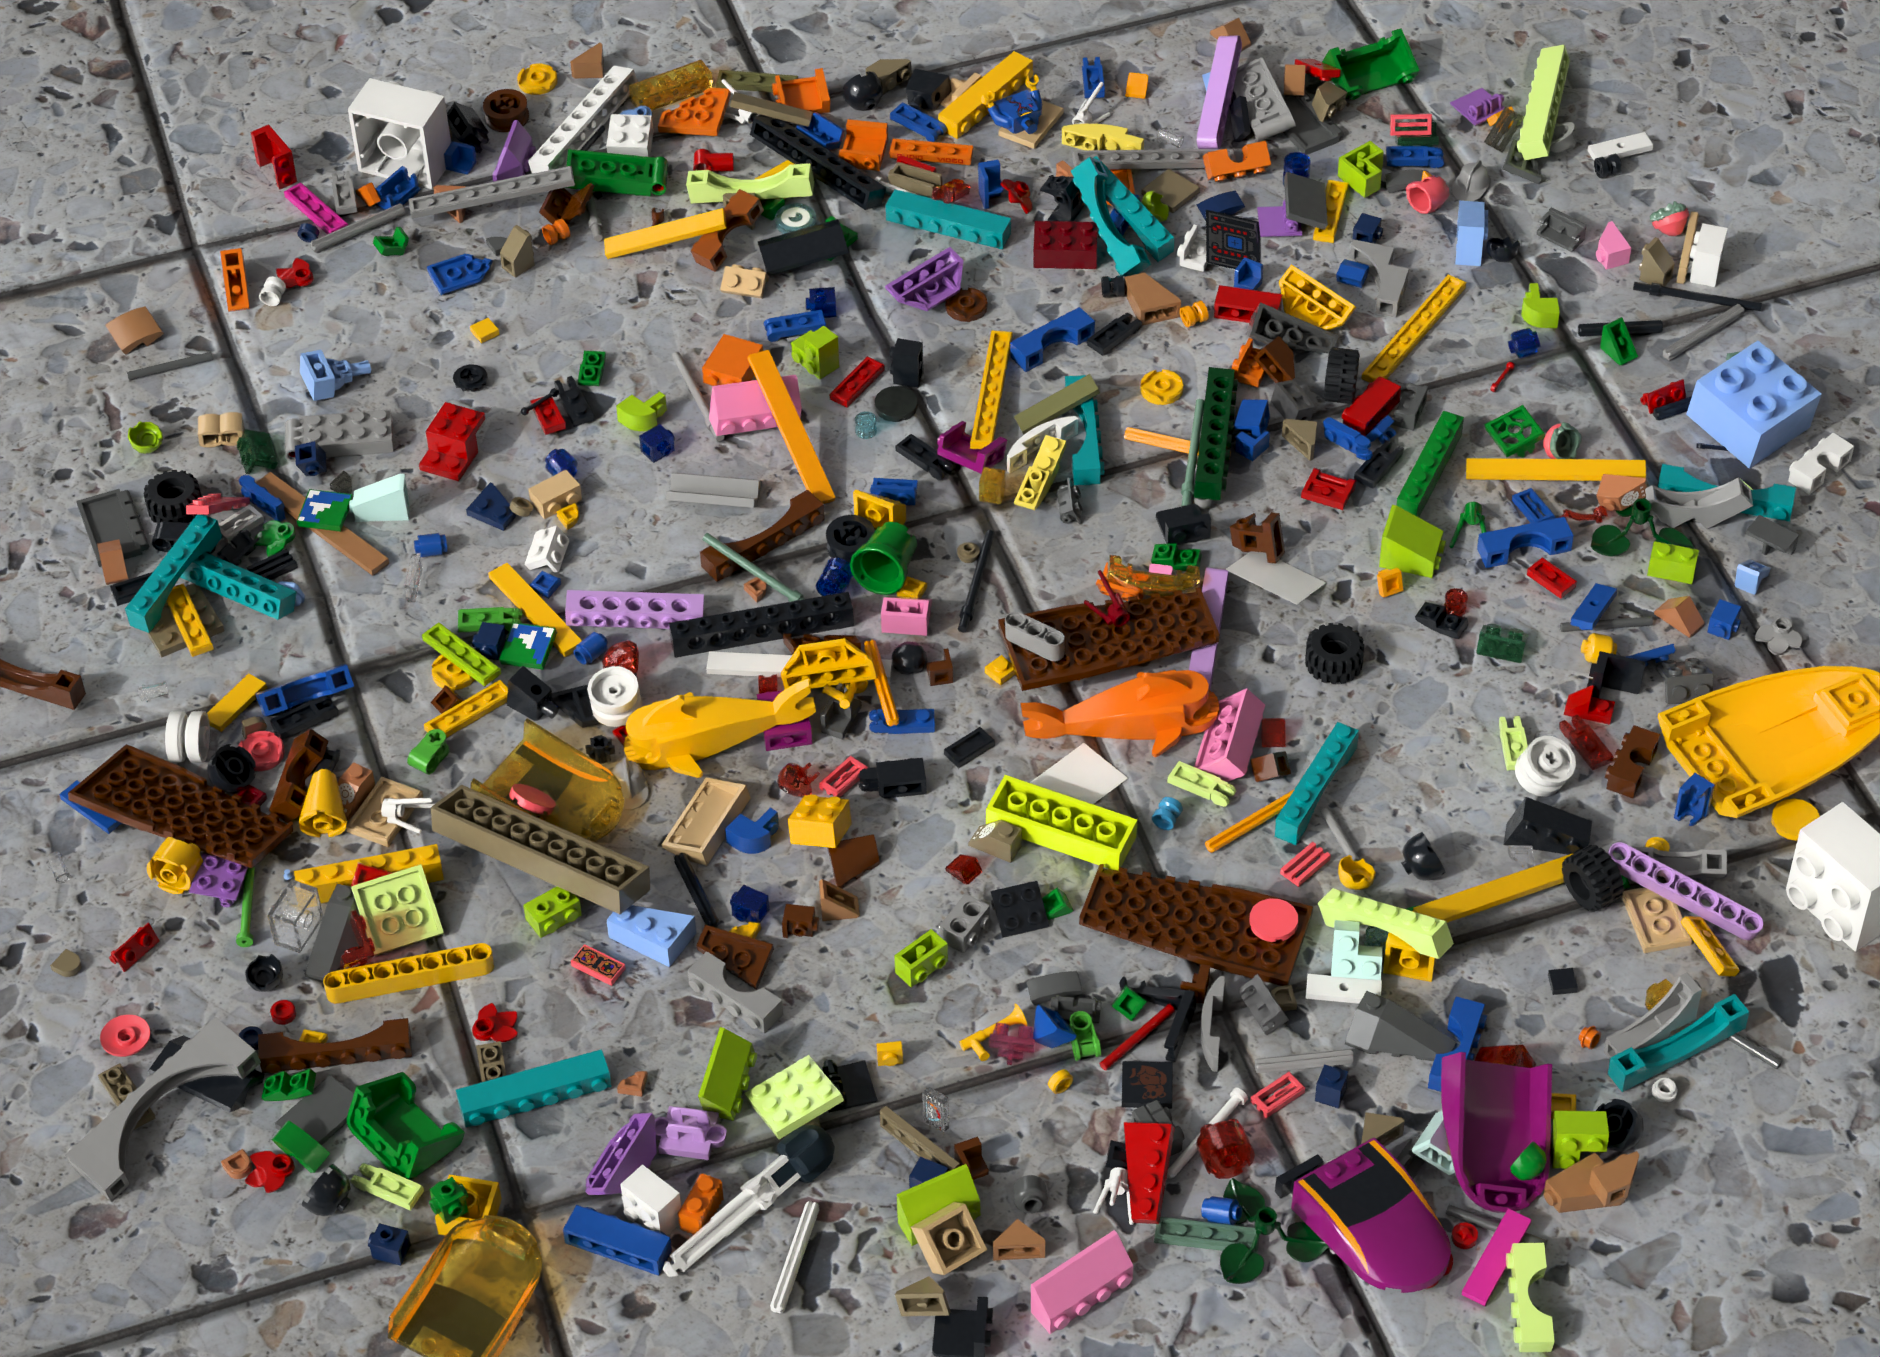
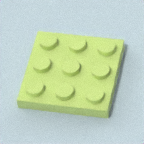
(397, 909)
(794, 1097)

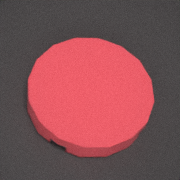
(264, 748)
(532, 799)
(1273, 920)

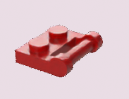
(1328, 489)

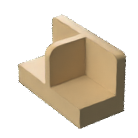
(959, 87)

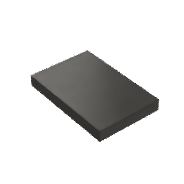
(1305, 200)
(322, 1111)

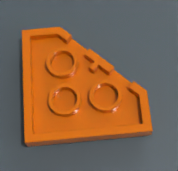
(697, 115)

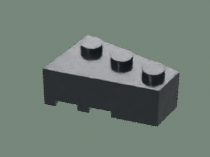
(1547, 828)

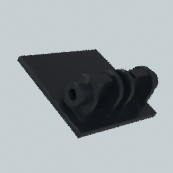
(1019, 909)
(852, 1082)

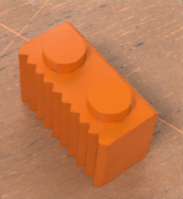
(700, 1204)

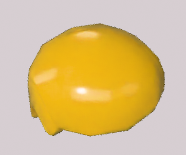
(1355, 874)

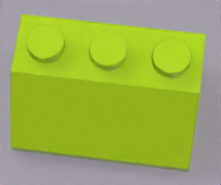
(727, 1074)
(935, 1194)

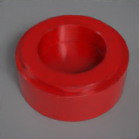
(283, 1012)

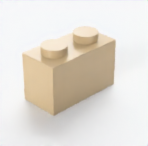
(555, 494)

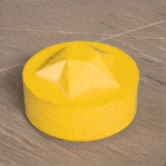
(1658, 843)
(1060, 1081)

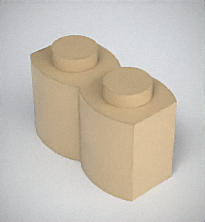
(220, 429)

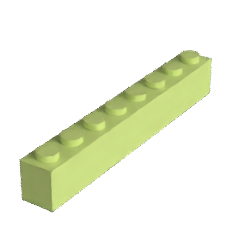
(1544, 102)

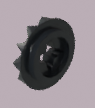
(462, 374)

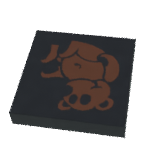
(1146, 1082)

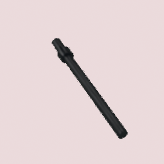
(1655, 289)
(967, 611)

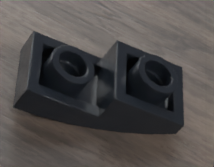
(1438, 620)

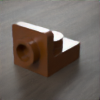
(1199, 983)

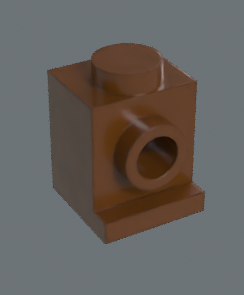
(799, 921)

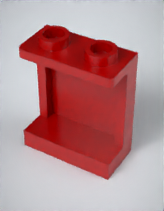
(272, 149)

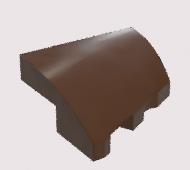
(853, 858)

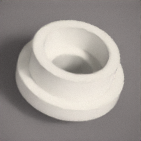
(1667, 1085)

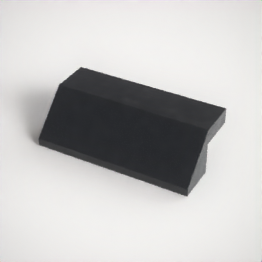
(803, 247)
(222, 1091)

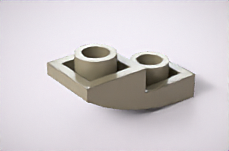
(491, 1061)

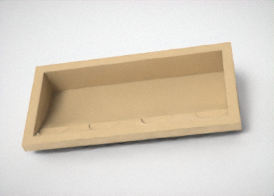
(704, 820)

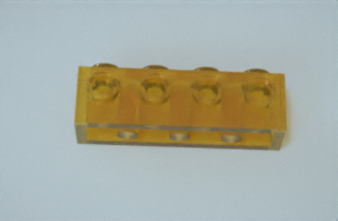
(671, 86)

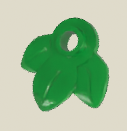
(275, 536)

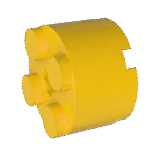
(175, 865)

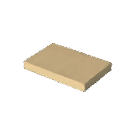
(1049, 117)
(368, 819)
(1655, 920)

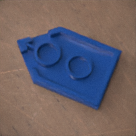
(458, 272)

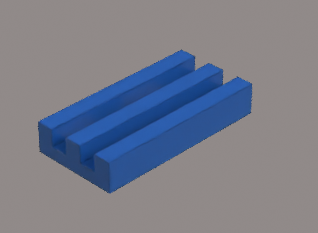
(1529, 508)

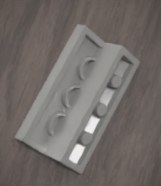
(714, 490)

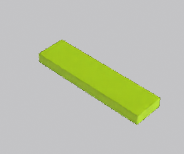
(461, 654)

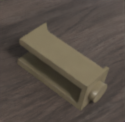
(914, 179)

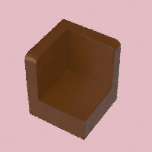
(940, 671)
(1270, 766)
(970, 1153)

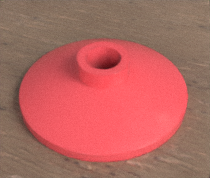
(123, 1028)

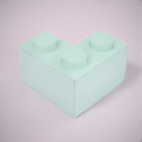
(1351, 959)

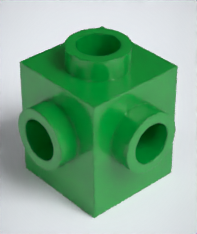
(448, 1200)

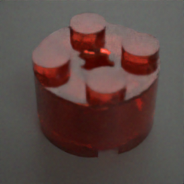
(1225, 1148)

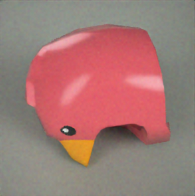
(1428, 193)

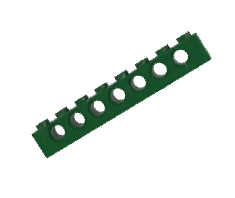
(1214, 434)

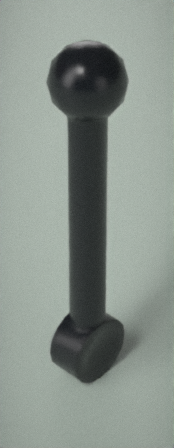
(553, 393)
(1706, 446)

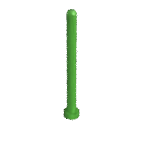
(245, 938)

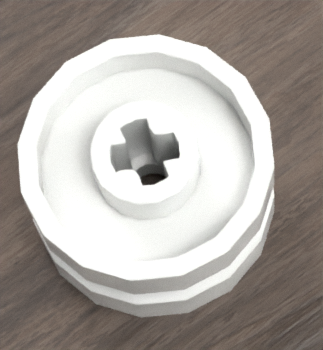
(614, 695)
(187, 736)
(1545, 766)

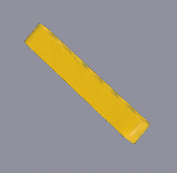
(408, 973)

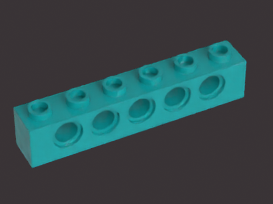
(241, 586)

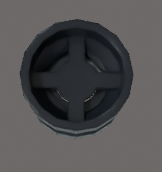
(1608, 165)
(1117, 286)

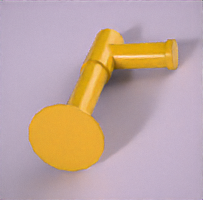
(847, 697)
(975, 1039)

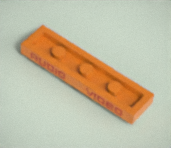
(932, 151)

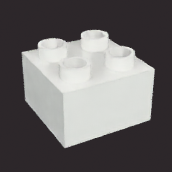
(400, 128)
(1839, 875)

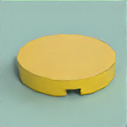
(537, 79)
(1161, 387)
(448, 674)
(1791, 816)

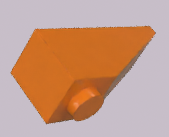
(235, 279)

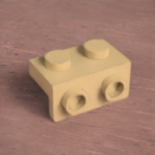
(743, 281)

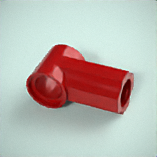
(713, 161)

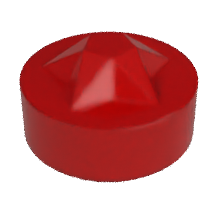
(1464, 1235)

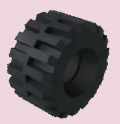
(1341, 375)
(168, 496)
(1338, 666)
(1592, 878)

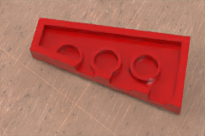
(1147, 1165)

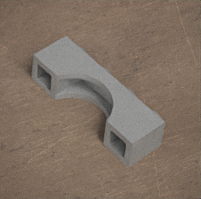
(1693, 864)
(757, 1008)

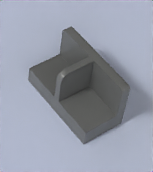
(1773, 535)
(836, 720)

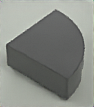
(496, 244)

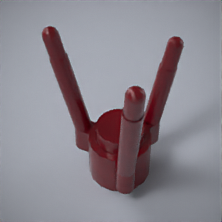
(1116, 612)

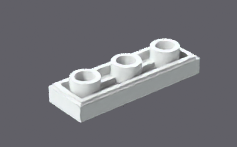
(1622, 146)
(1340, 988)

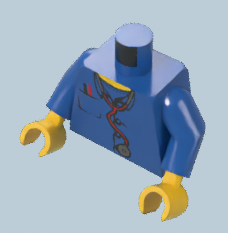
(1018, 111)

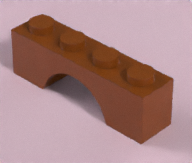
(740, 211)

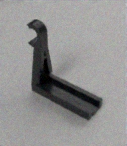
(1182, 1001)

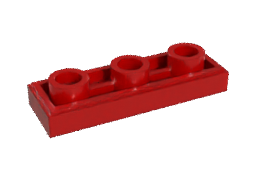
(1318, 69)

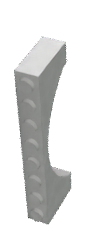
(209, 1053)

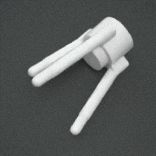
(745, 116)
(1084, 116)
(395, 808)
(1117, 1184)

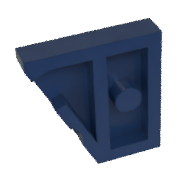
(491, 508)

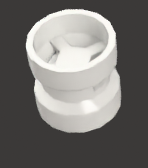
(272, 291)

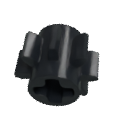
(600, 749)

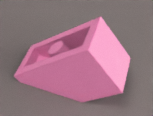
(1613, 248)

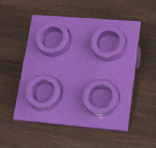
(1478, 105)
(1274, 222)
(219, 879)

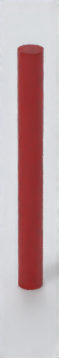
(1137, 1037)

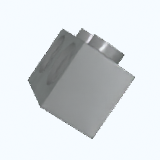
(965, 923)

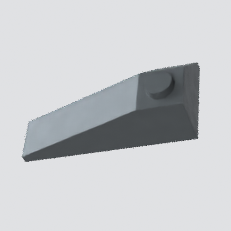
(1389, 1028)

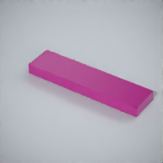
(314, 208)
(1493, 1260)

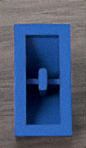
(1051, 1028)

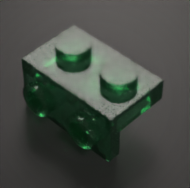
(1423, 140)
(256, 450)
(1502, 643)

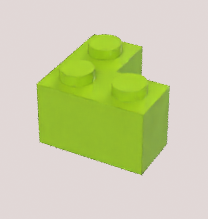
(1362, 168)
(817, 352)
(1576, 1133)

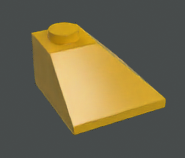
(878, 508)

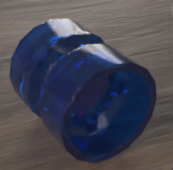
(1298, 164)
(834, 577)

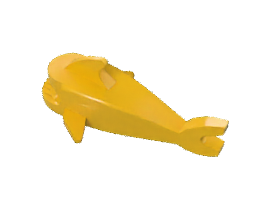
(696, 727)

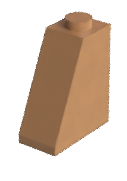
(1150, 299)
(1571, 1187)

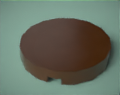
(967, 305)

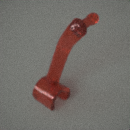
(1598, 512)

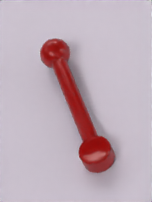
(1510, 366)

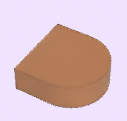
(237, 1165)

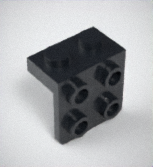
(1184, 524)
(1616, 673)
(963, 1332)

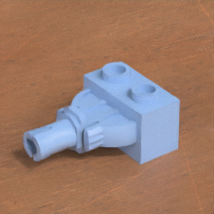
(327, 375)

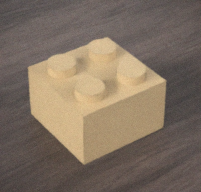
(948, 1238)

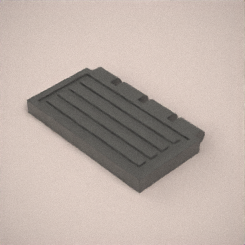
(1309, 132)
(112, 518)

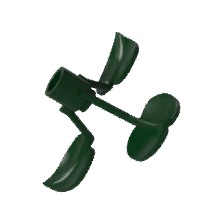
(1611, 542)
(1241, 1264)

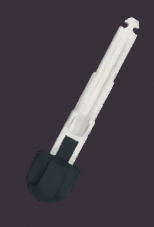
(801, 1157)

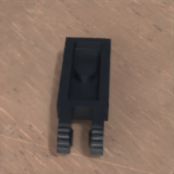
(1114, 333)
(574, 402)
(924, 456)
(1381, 462)
(304, 717)

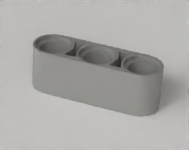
(1034, 636)

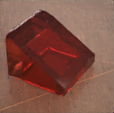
(1273, 732)
(964, 868)

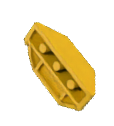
(1312, 301)
(828, 663)

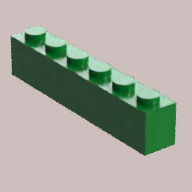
(1431, 463)

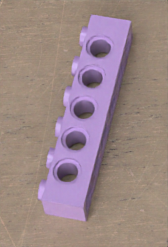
(631, 608)

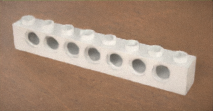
(584, 120)

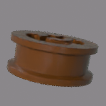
(503, 108)

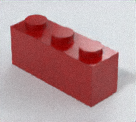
(1240, 303)
(1372, 405)

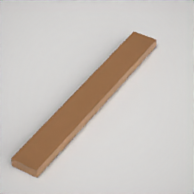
(344, 541)

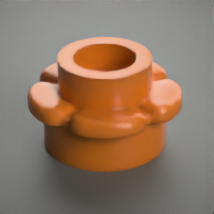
(1589, 1037)

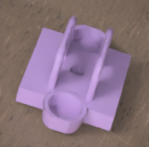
(689, 1132)

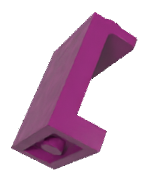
(955, 446)
(786, 735)

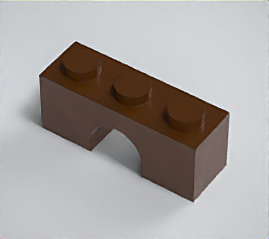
(1625, 775)

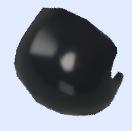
(1501, 249)
(909, 658)
(264, 973)

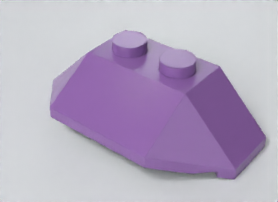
(515, 154)
(929, 282)
(623, 1155)

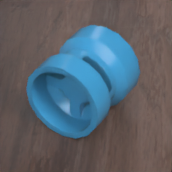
(1167, 813)

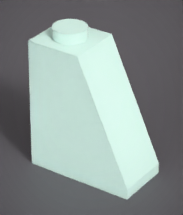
(382, 501)
(1434, 1146)

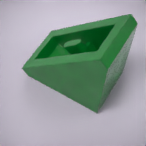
(1617, 342)

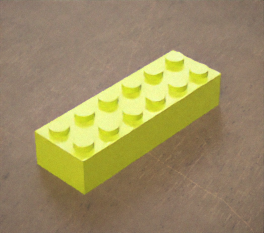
(1063, 822)

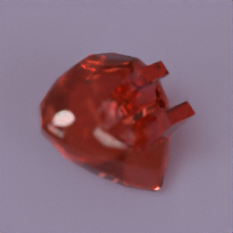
(624, 655)
(794, 780)

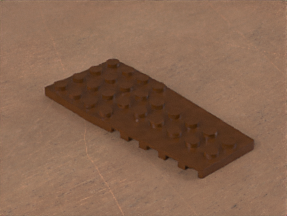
(1093, 647)
(179, 805)
(1192, 922)

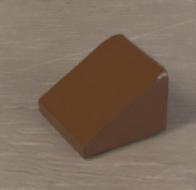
(446, 699)

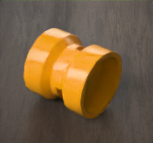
(1194, 313)

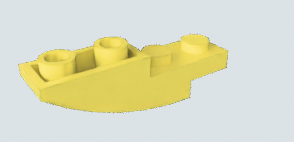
(1100, 137)
(1041, 474)

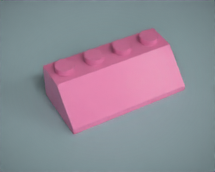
(744, 408)
(1231, 737)
(1081, 1283)

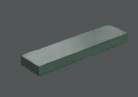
(1202, 1234)

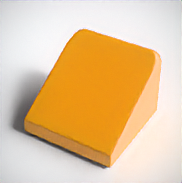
(1137, 85)

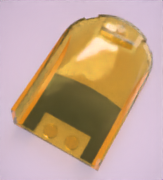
(584, 791)
(469, 1291)

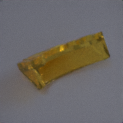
(1150, 583)

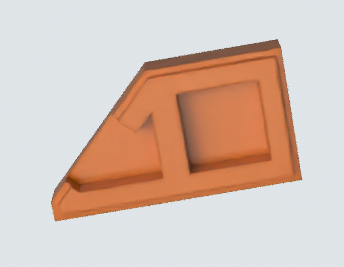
(368, 194)

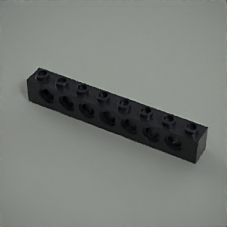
(824, 164)
(761, 624)

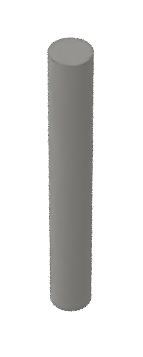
(1338, 833)

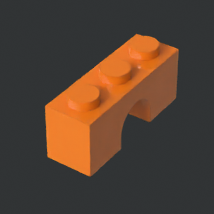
(1219, 165)

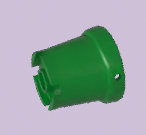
(884, 559)

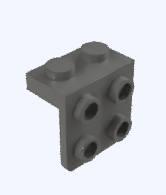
(1685, 679)

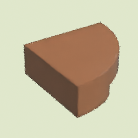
(755, 588)
(634, 1084)

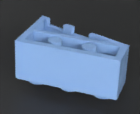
(1471, 230)
(652, 932)

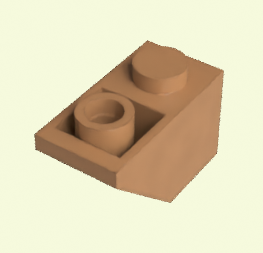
(1614, 1179)

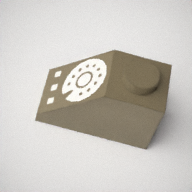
(998, 839)

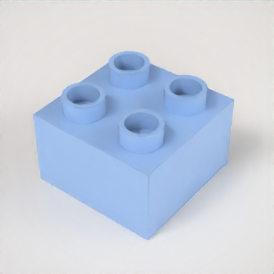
(1753, 404)

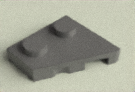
(1523, 168)

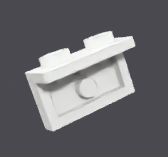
(1193, 251)
(547, 549)

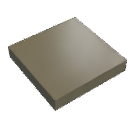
(1174, 188)

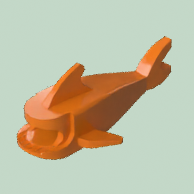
(1142, 708)

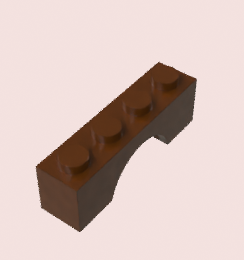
(304, 755)

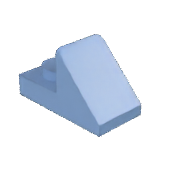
(1750, 575)

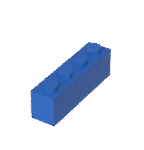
(617, 1239)

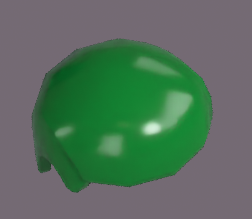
(1529, 1163)

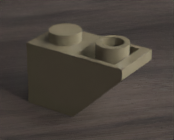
(891, 72)
(1328, 101)
(517, 252)
(1656, 264)

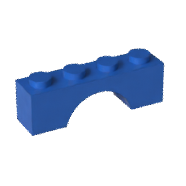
(1072, 328)
(1549, 535)
(304, 689)
(1464, 1023)

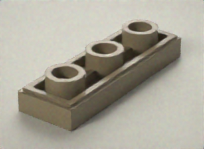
(118, 1086)

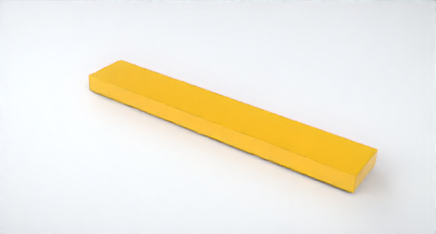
(665, 233)
(534, 607)

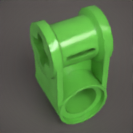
(429, 752)
(1086, 1041)

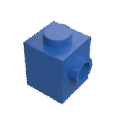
(1724, 619)

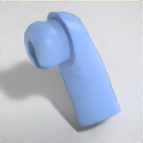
(300, 597)

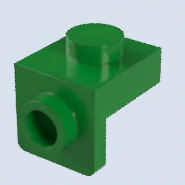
(392, 244)

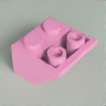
(905, 615)

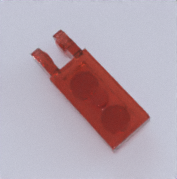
(951, 191)
(1586, 742)

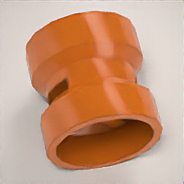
(556, 231)

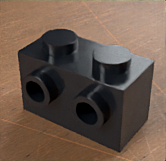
(907, 362)

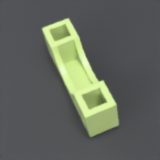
(1533, 1328)

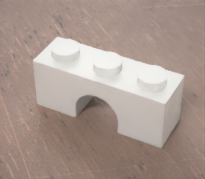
(1810, 470)

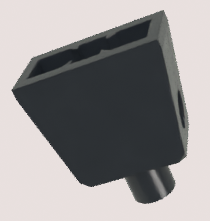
(927, 89)
(530, 695)

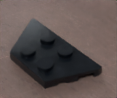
(576, 705)

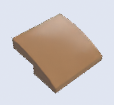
(134, 328)

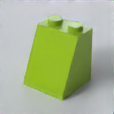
(1411, 544)

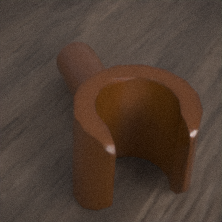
(657, 217)

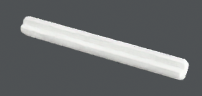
(794, 1257)

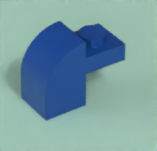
(752, 836)

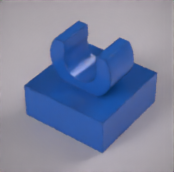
(1382, 429)

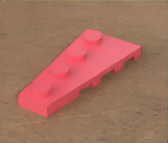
(215, 503)

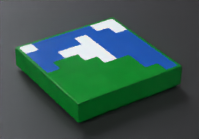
(324, 510)
(528, 646)

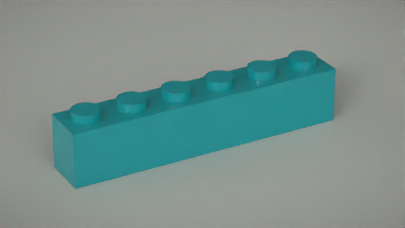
(948, 219)
(533, 1088)

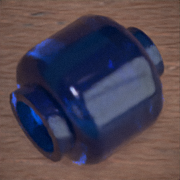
(1524, 343)
(559, 461)

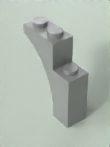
(1390, 279)
(1705, 506)
(1673, 1011)

